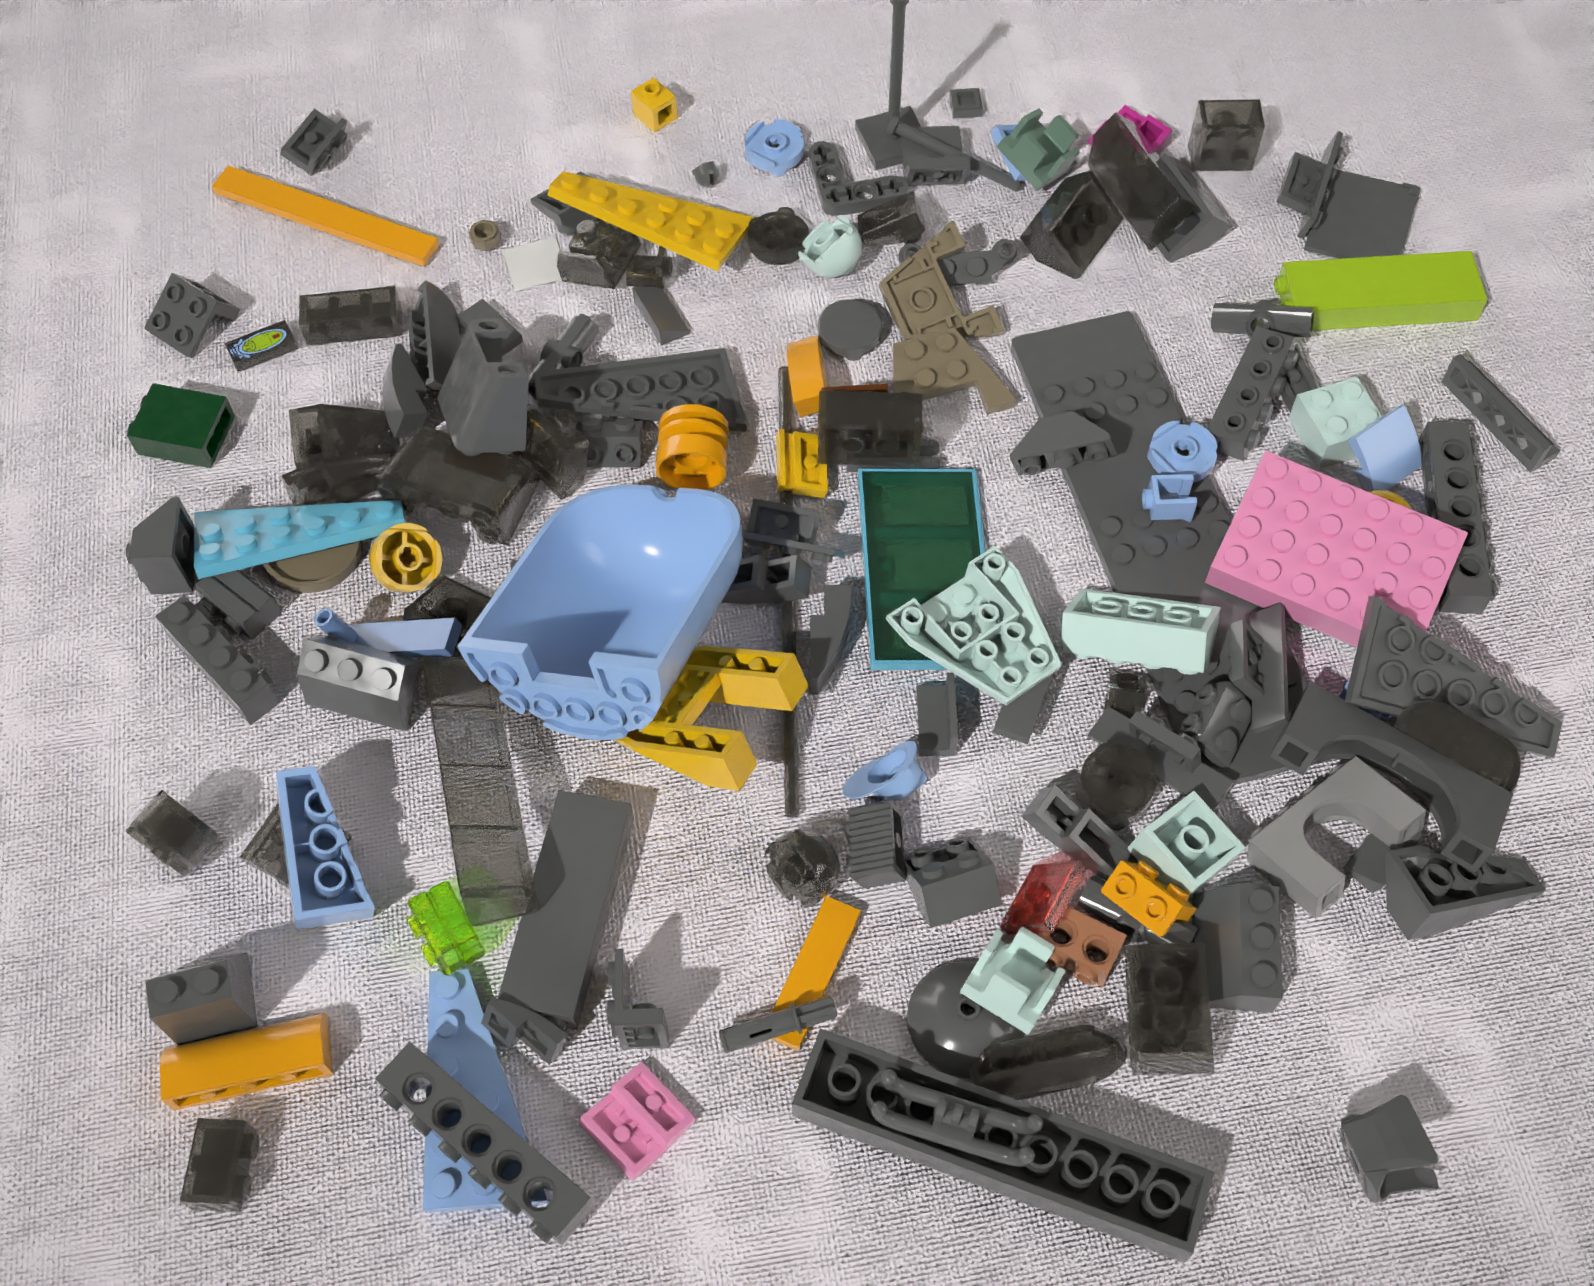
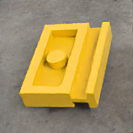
(799, 465)

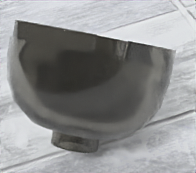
(803, 866)

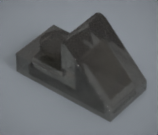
(1125, 692)

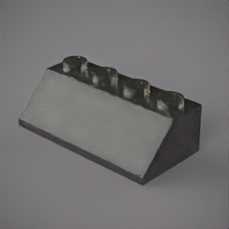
(1138, 180)

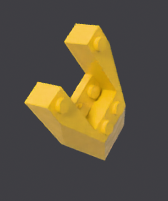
(718, 676)

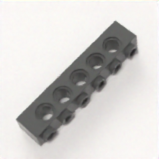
(1454, 499)
(414, 1070)

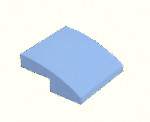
(1386, 450)

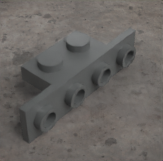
(1306, 184)
(787, 527)
(1261, 665)
(1174, 756)

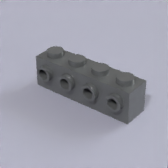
(1251, 392)
(217, 659)

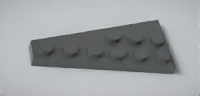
(645, 387)
(1405, 665)

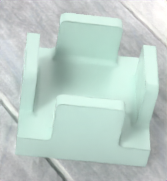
(1014, 978)

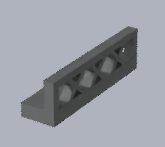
(1498, 414)

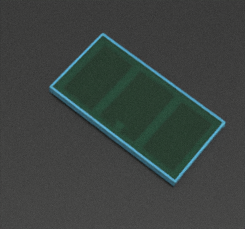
(915, 544)

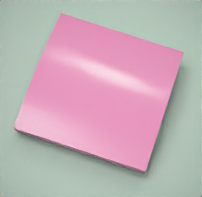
(637, 1121)

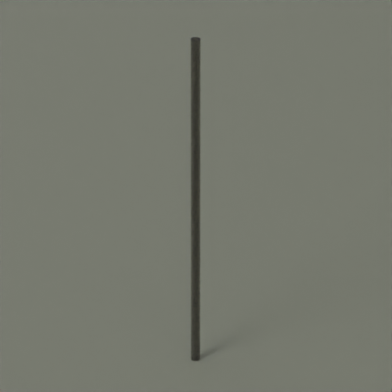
(790, 718)

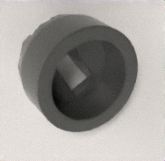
(706, 174)

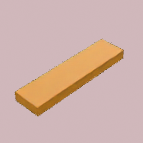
(817, 961)

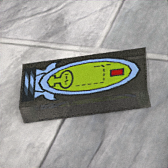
(261, 346)

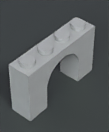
(1349, 794)

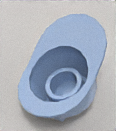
(888, 776)

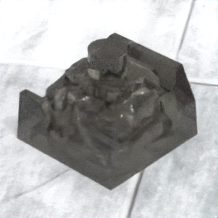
(597, 255)

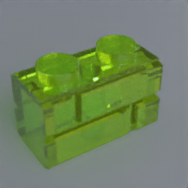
(445, 928)

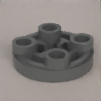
(849, 328)

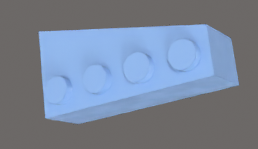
(320, 867)

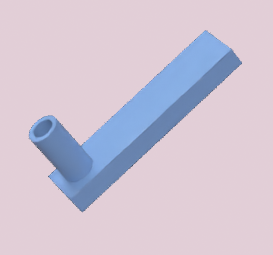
(402, 638)

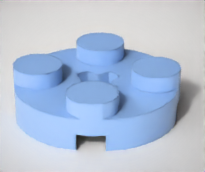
(776, 159)
(1195, 438)

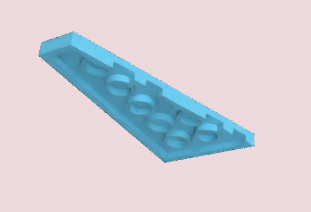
(258, 536)

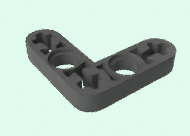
(841, 191)

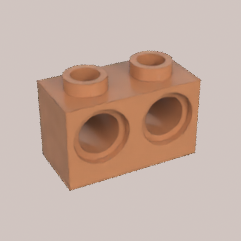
(1085, 935)

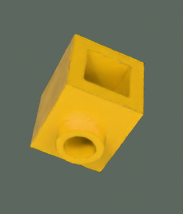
(654, 104)

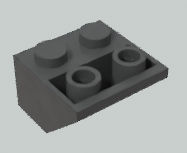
(952, 881)

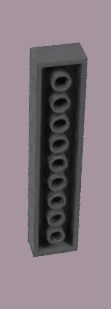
(1075, 1168)

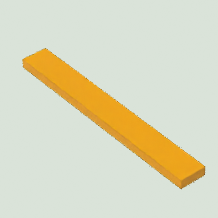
(326, 215)

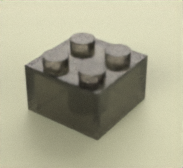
(1226, 135)

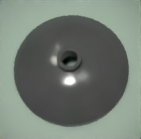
(940, 1029)

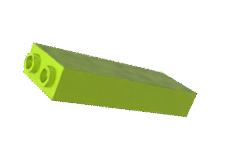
(1384, 289)

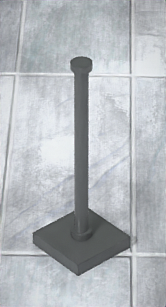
(880, 147)

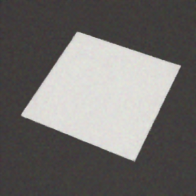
(533, 263)

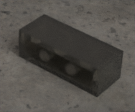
(350, 315)

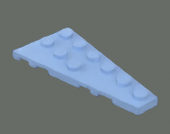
(470, 1057)

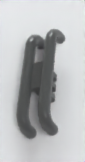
(956, 1122)

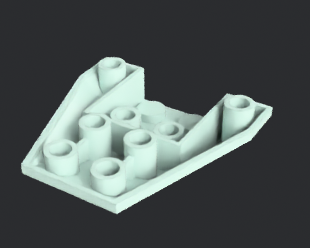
(983, 629)

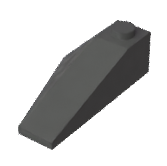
(1437, 894)

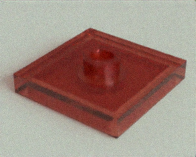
(1043, 897)

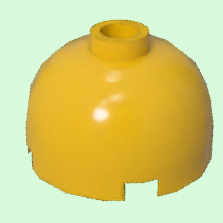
(405, 558)

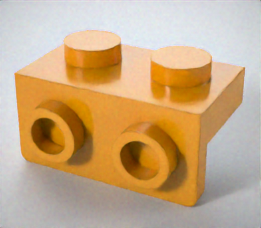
(1146, 898)

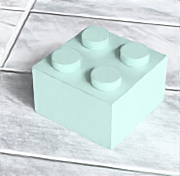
(1330, 417)
(1187, 845)

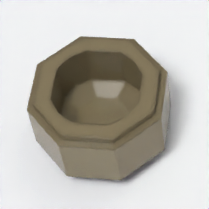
(484, 235)

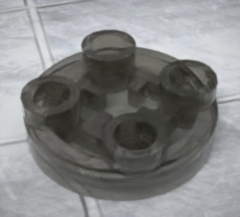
(777, 236)

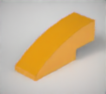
(806, 374)

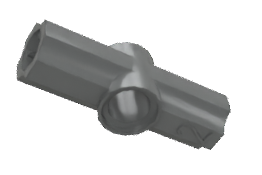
(1281, 319)
(567, 349)
(1101, 906)

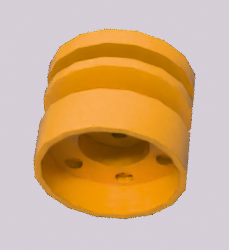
(692, 447)

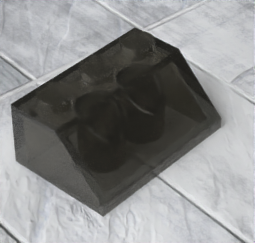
(1072, 225)

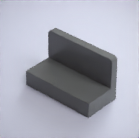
(937, 718)

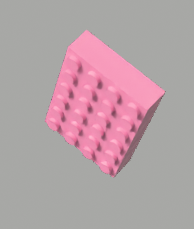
(1329, 549)

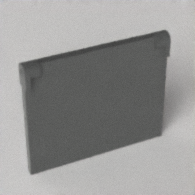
(1363, 217)

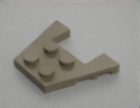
(921, 297)
(943, 365)

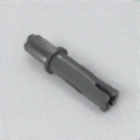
(778, 1024)

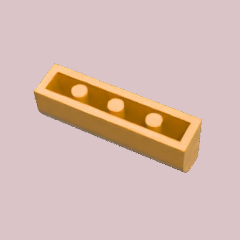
(245, 1062)

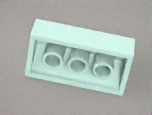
(1140, 630)

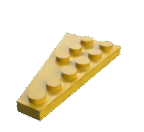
(678, 225)

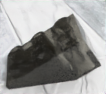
(339, 431)

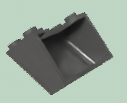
(478, 401)

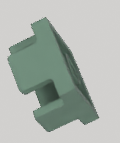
(1039, 151)

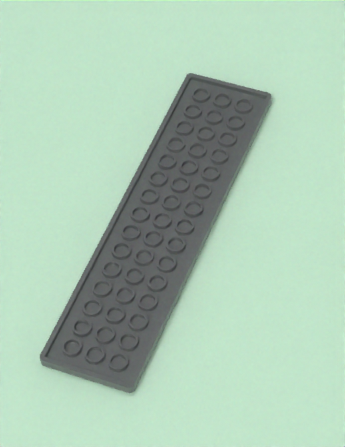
(1112, 380)

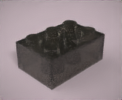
(869, 428)
(1168, 1009)

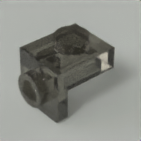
(649, 270)

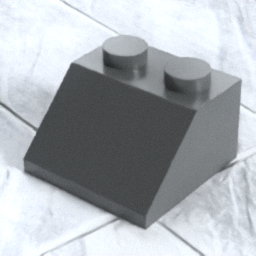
(164, 550)

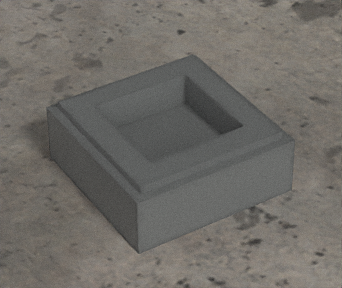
(965, 103)

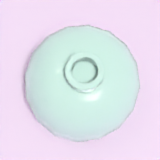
(832, 248)

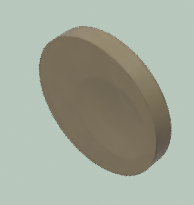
(317, 569)

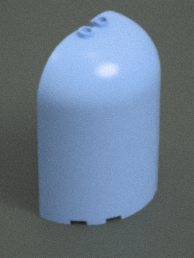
(607, 607)

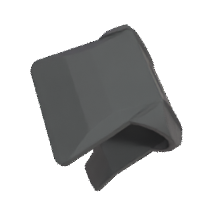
(1389, 1150)

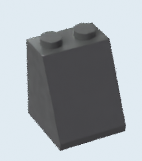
(203, 1000)

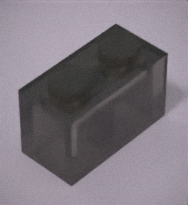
(220, 1165)

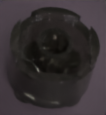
(1117, 784)
(172, 833)

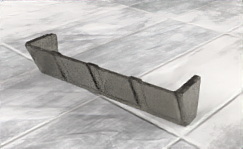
(479, 794)

